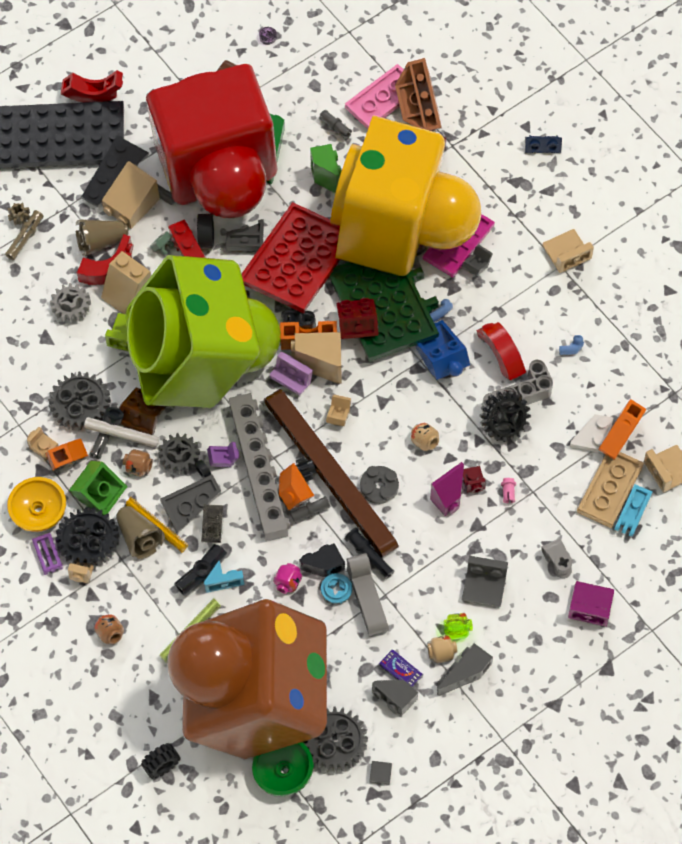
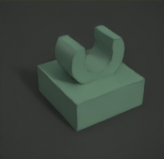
(160, 242)

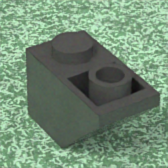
(396, 694)

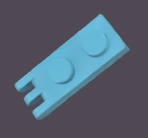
(633, 509)

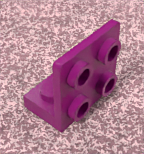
(591, 603)

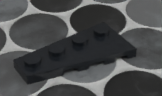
(114, 161)

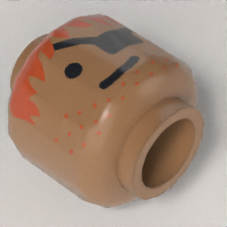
(137, 462)
(109, 629)

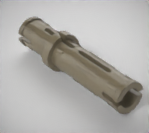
(35, 218)

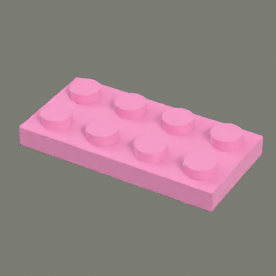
(377, 98)

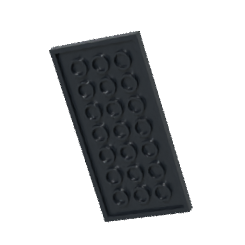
(58, 133)

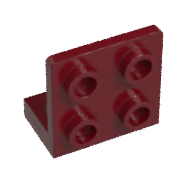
(357, 318)

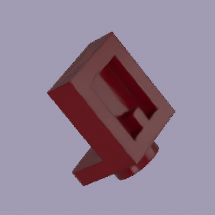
(474, 480)

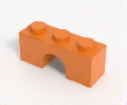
(289, 329)

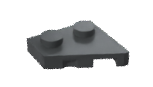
(246, 238)

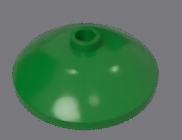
(268, 770)

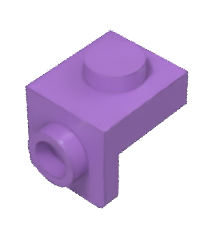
(223, 455)

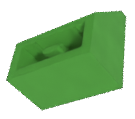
(325, 167)

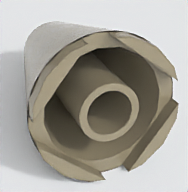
(98, 234)
(139, 533)

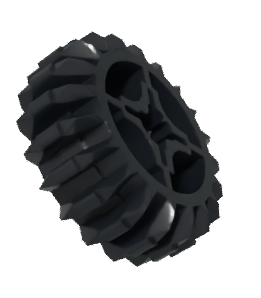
(511, 411)

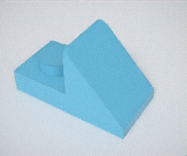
(219, 581)

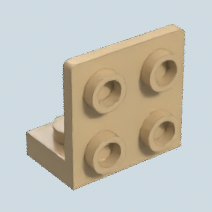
(568, 250)
(665, 467)

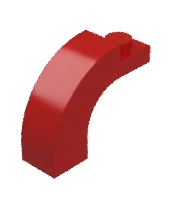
(89, 90)
(95, 272)
(504, 349)

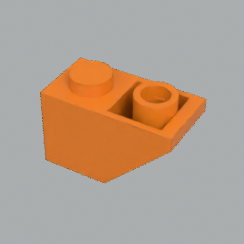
(66, 454)

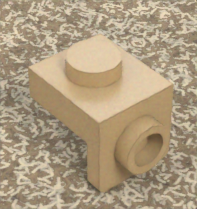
(339, 410)
(80, 573)

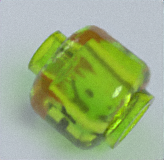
(457, 626)

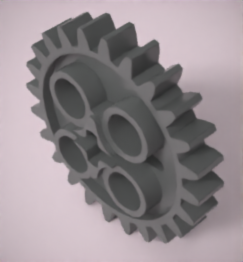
(71, 388)
(339, 756)

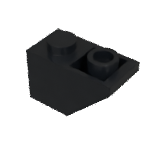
(323, 562)

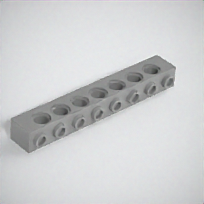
(271, 528)

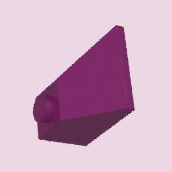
(447, 490)

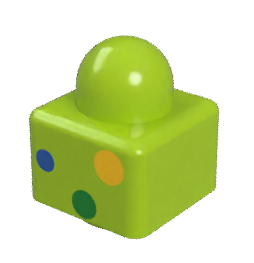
(197, 332)

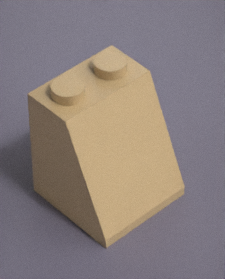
(131, 195)
(124, 281)
(320, 353)

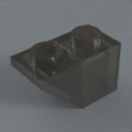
(212, 523)

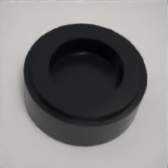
(113, 416)
(202, 469)

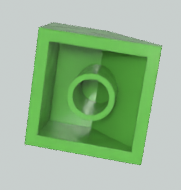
(98, 487)

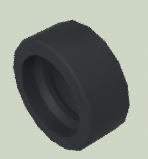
(205, 230)

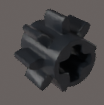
(306, 468)

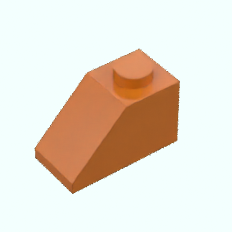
(293, 487)

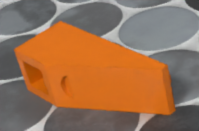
(622, 429)

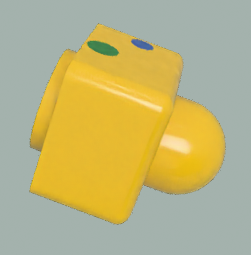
(398, 199)

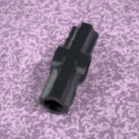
(192, 578)

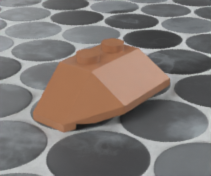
(417, 96)

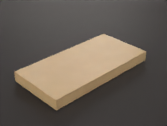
(610, 489)

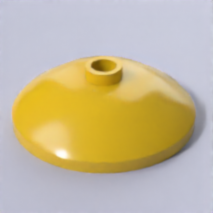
(34, 494)

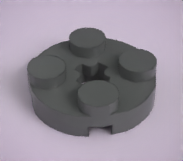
(384, 493)

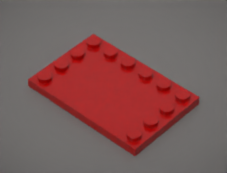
(294, 258)

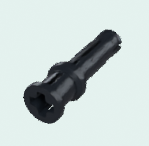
(363, 546)

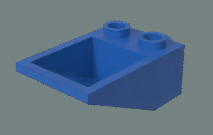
(444, 354)

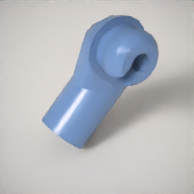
(446, 306)
(573, 348)

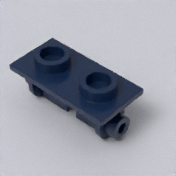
(545, 144)

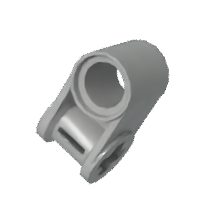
(556, 555)

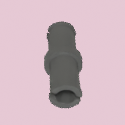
(335, 124)
(310, 509)

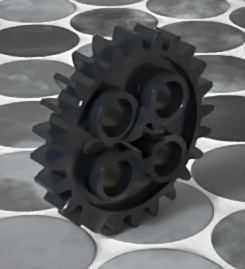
(83, 552)

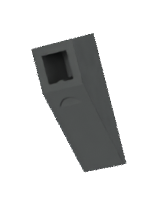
(469, 669)

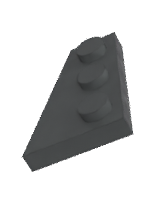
(188, 502)

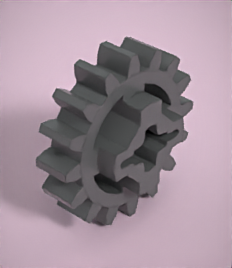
(186, 459)

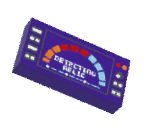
(400, 668)

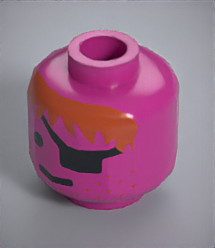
(287, 578)

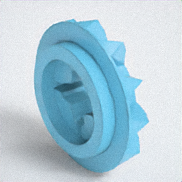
(331, 582)

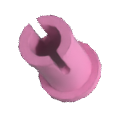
(508, 489)

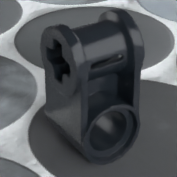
(296, 316)

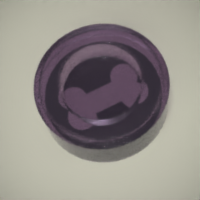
(267, 35)

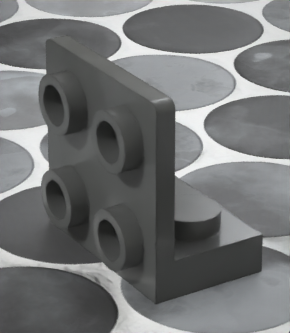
(485, 581)

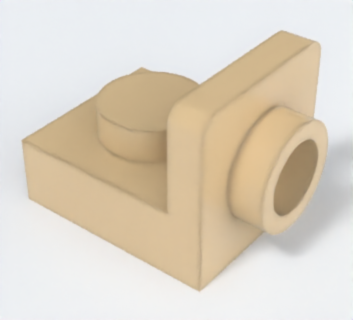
(40, 442)

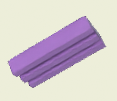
(51, 567)

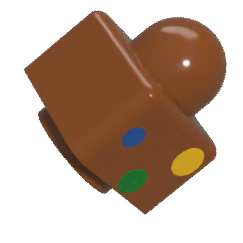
(252, 679)

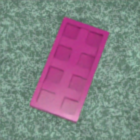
(452, 259)

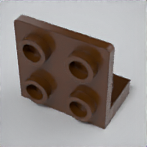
(138, 414)

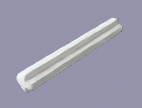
(121, 432)

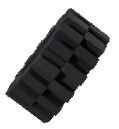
(160, 760)

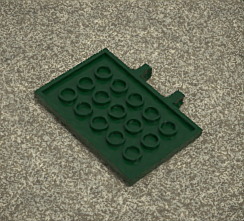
(400, 310)

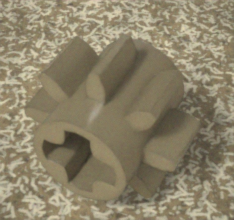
(18, 213)

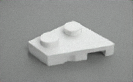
(592, 434)

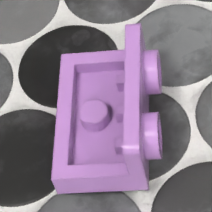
(291, 373)

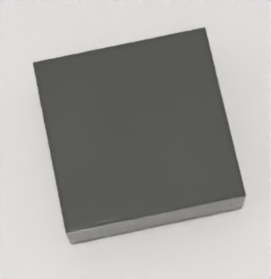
(380, 772)

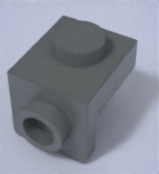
(478, 260)

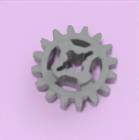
(67, 302)

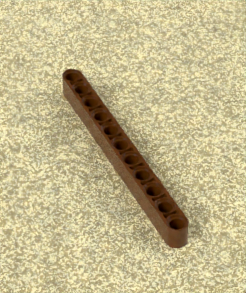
(331, 473)

